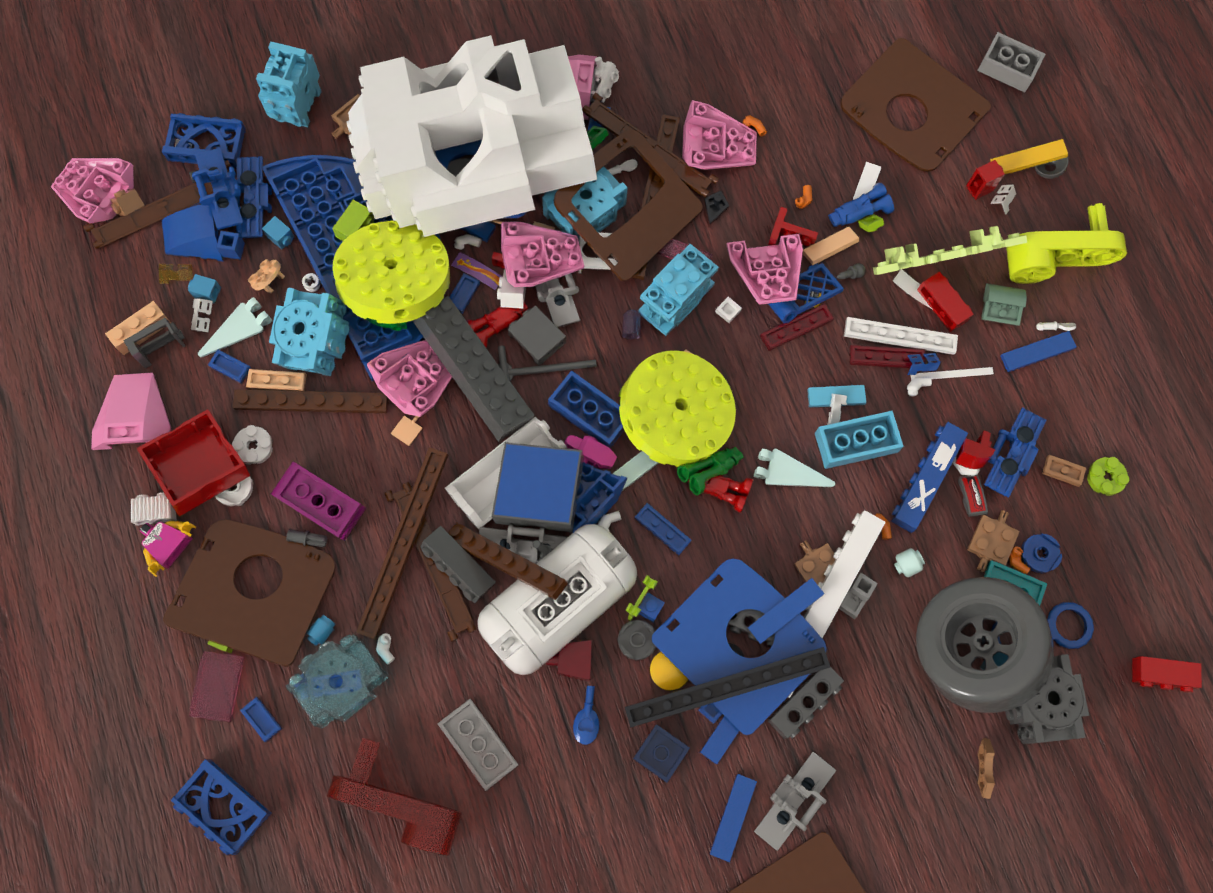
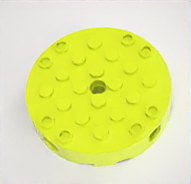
(391, 272)
(677, 408)

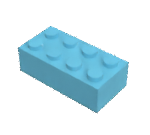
(858, 439)

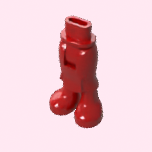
(496, 321)
(719, 486)

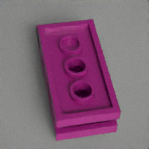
(305, 490)

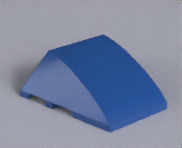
(191, 233)
(596, 494)

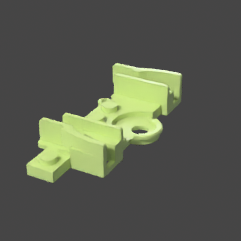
(897, 259)

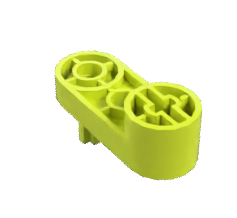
(1052, 249)

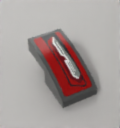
(974, 497)

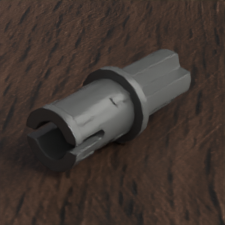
(306, 538)

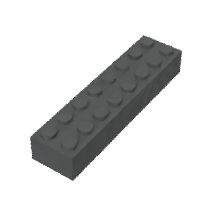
(474, 369)

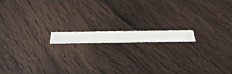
(955, 373)

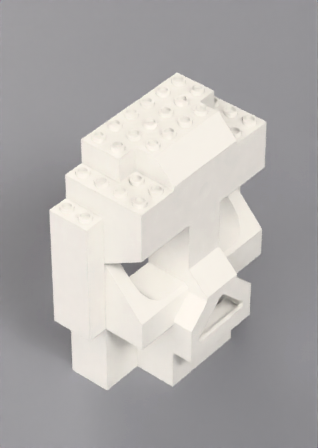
(526, 125)

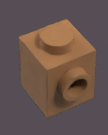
(126, 202)

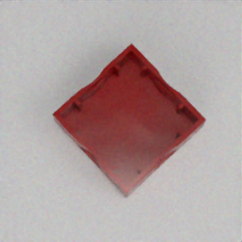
(193, 462)

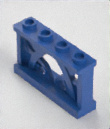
(196, 126)
(215, 777)

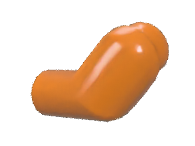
(756, 123)
(806, 199)
(886, 530)
(1016, 561)

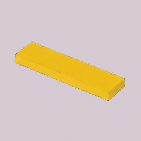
(1032, 156)

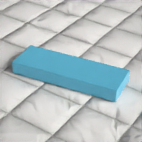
(822, 395)

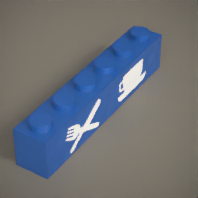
(929, 477)

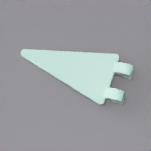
(237, 327)
(788, 471)

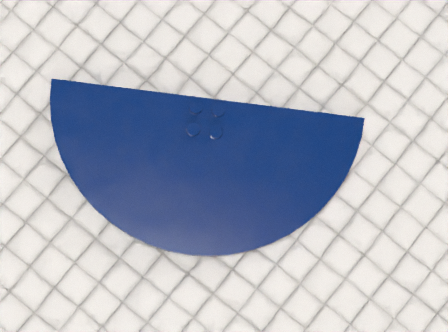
(314, 197)

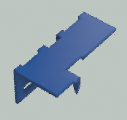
(923, 367)

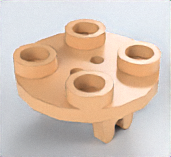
(265, 275)

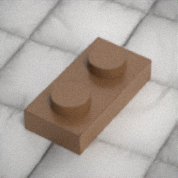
(1064, 470)

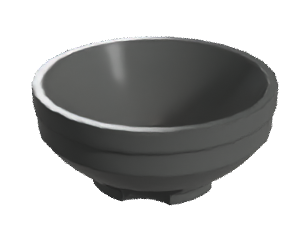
(1061, 166)

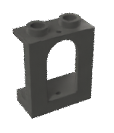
(141, 353)

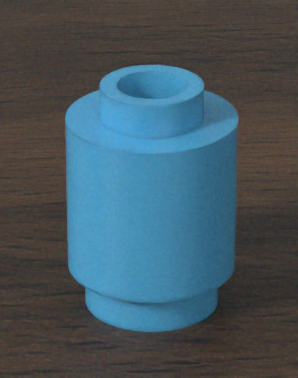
(320, 630)

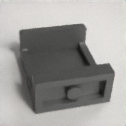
(537, 335)

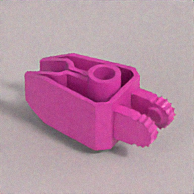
(593, 451)

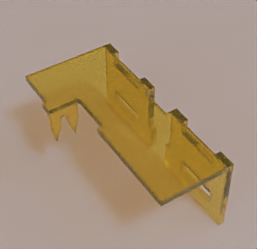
(165, 275)

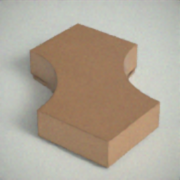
(986, 779)

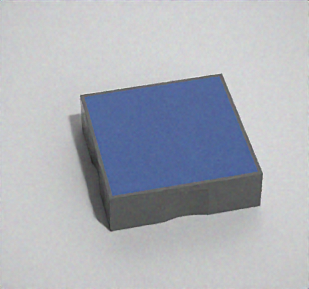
(538, 486)

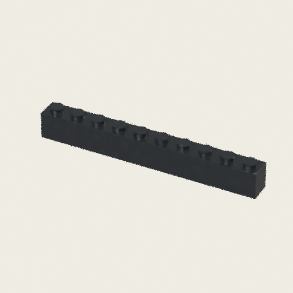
(727, 687)

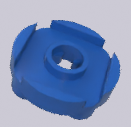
(1051, 548)

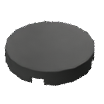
(636, 640)

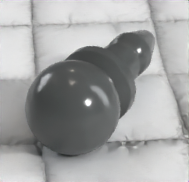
(856, 271)

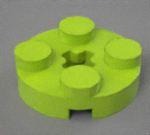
(1118, 474)

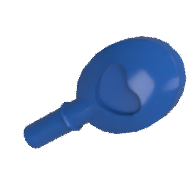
(586, 721)

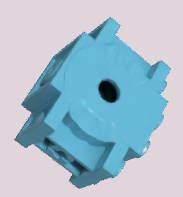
(289, 84)
(602, 195)
(677, 289)
(306, 317)

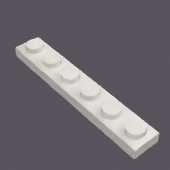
(900, 335)

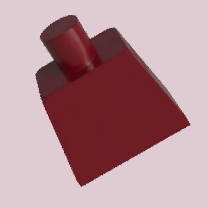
(574, 660)

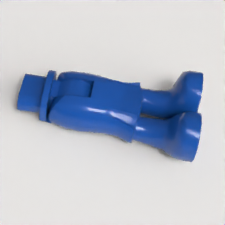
(861, 207)

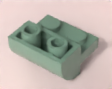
(1003, 304)

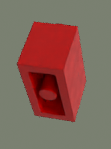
(985, 179)

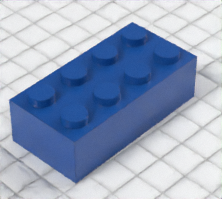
(588, 409)

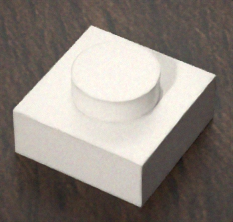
(728, 309)

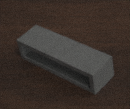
(457, 564)

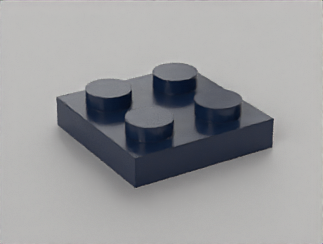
(661, 753)

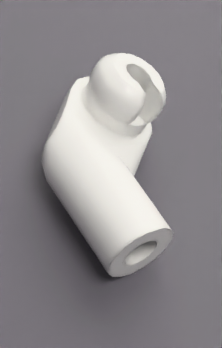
(467, 239)
(916, 383)
(965, 471)
(607, 519)
(383, 648)

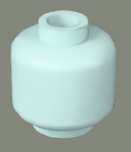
(909, 562)

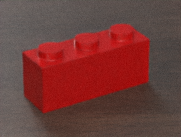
(945, 301)
(1166, 673)

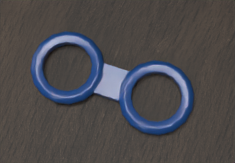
(1052, 617)

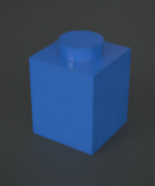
(230, 245)
(651, 607)

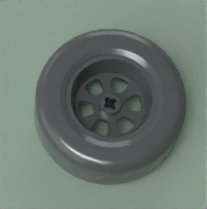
(997, 686)

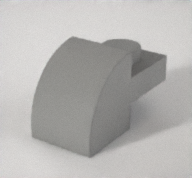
(857, 595)

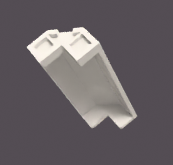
(477, 486)

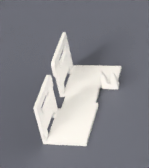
(1008, 198)
(196, 304)
(836, 401)

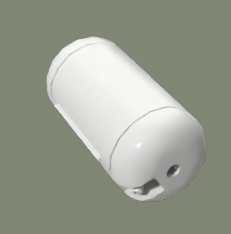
(531, 627)

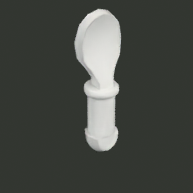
(628, 166)
(1054, 325)

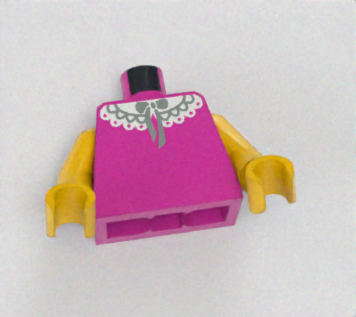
(165, 543)

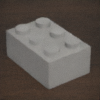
(1011, 62)

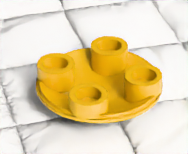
(666, 674)

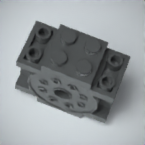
(1059, 711)

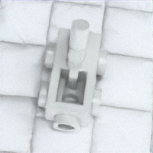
(603, 78)

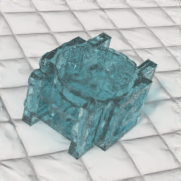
(355, 667)

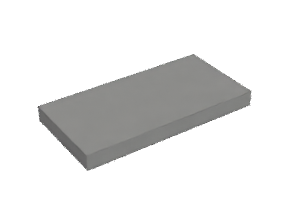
(478, 744)

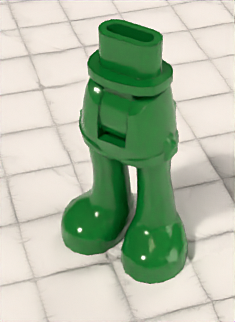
(719, 462)

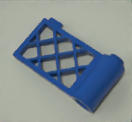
(789, 309)

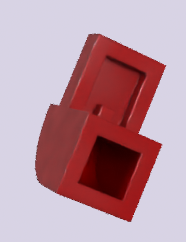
(975, 454)

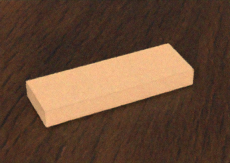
(830, 245)
(276, 380)

